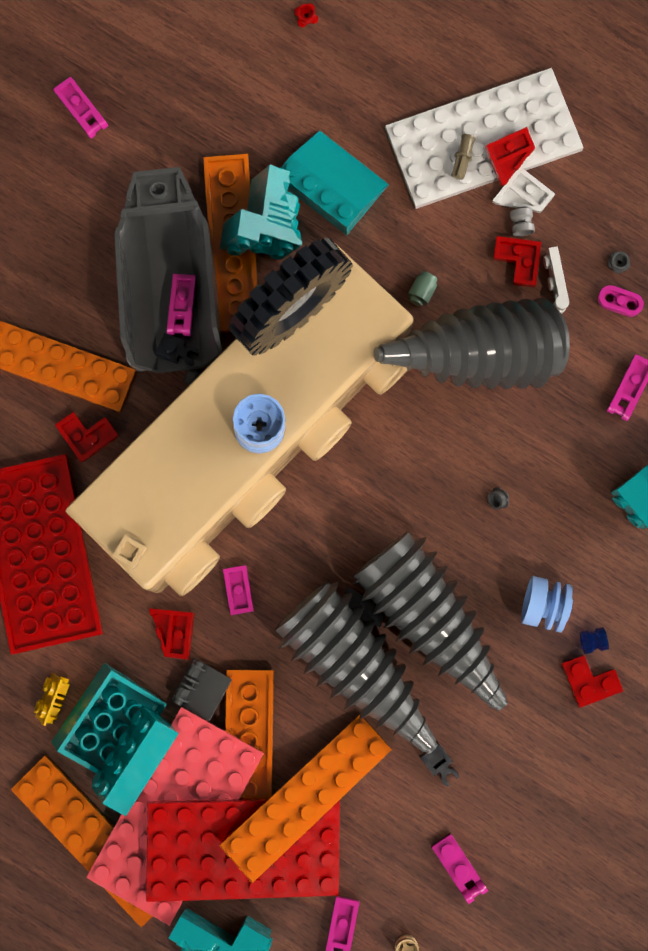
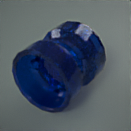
(591, 641)

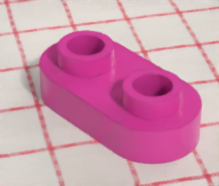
(620, 300)

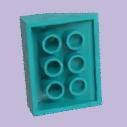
(333, 182)
(102, 717)

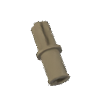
(463, 156)

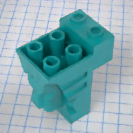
(270, 218)
(633, 498)
(199, 934)

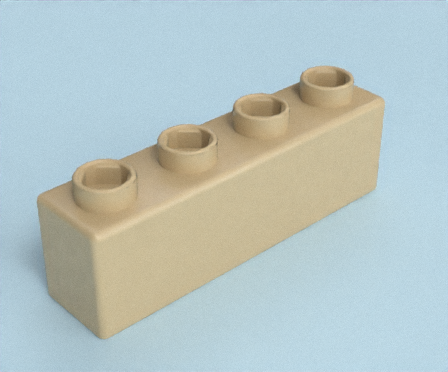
(190, 472)

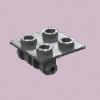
(201, 689)

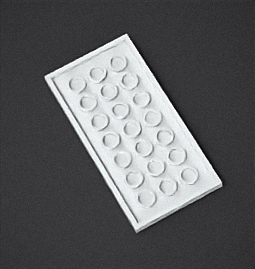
(430, 139)

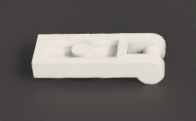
(556, 280)

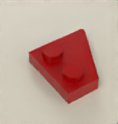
(509, 153)
(174, 631)

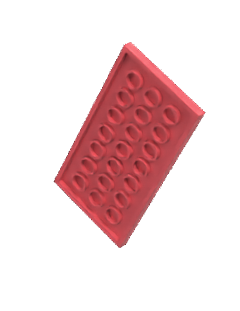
(198, 766)

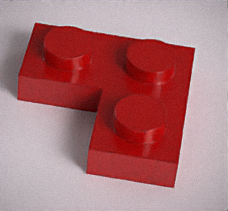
(524, 255)
(86, 441)
(587, 687)

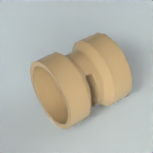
(406, 939)

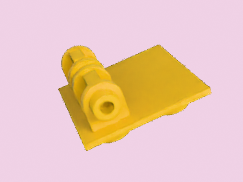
(44, 708)

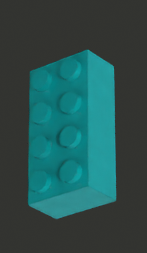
(133, 760)

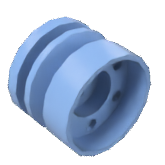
(258, 409)
(551, 605)

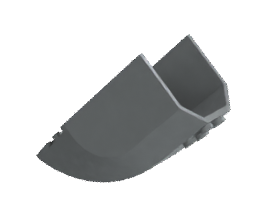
(160, 237)

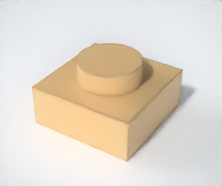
(129, 552)

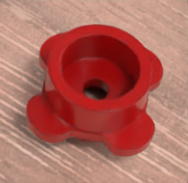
(306, 9)

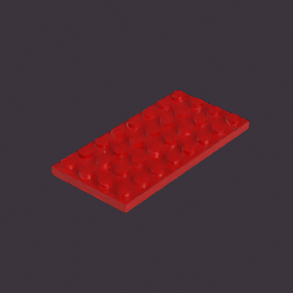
(43, 559)
(190, 864)

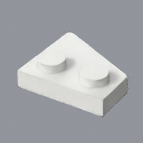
(524, 192)

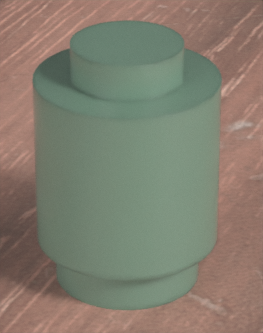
(422, 289)

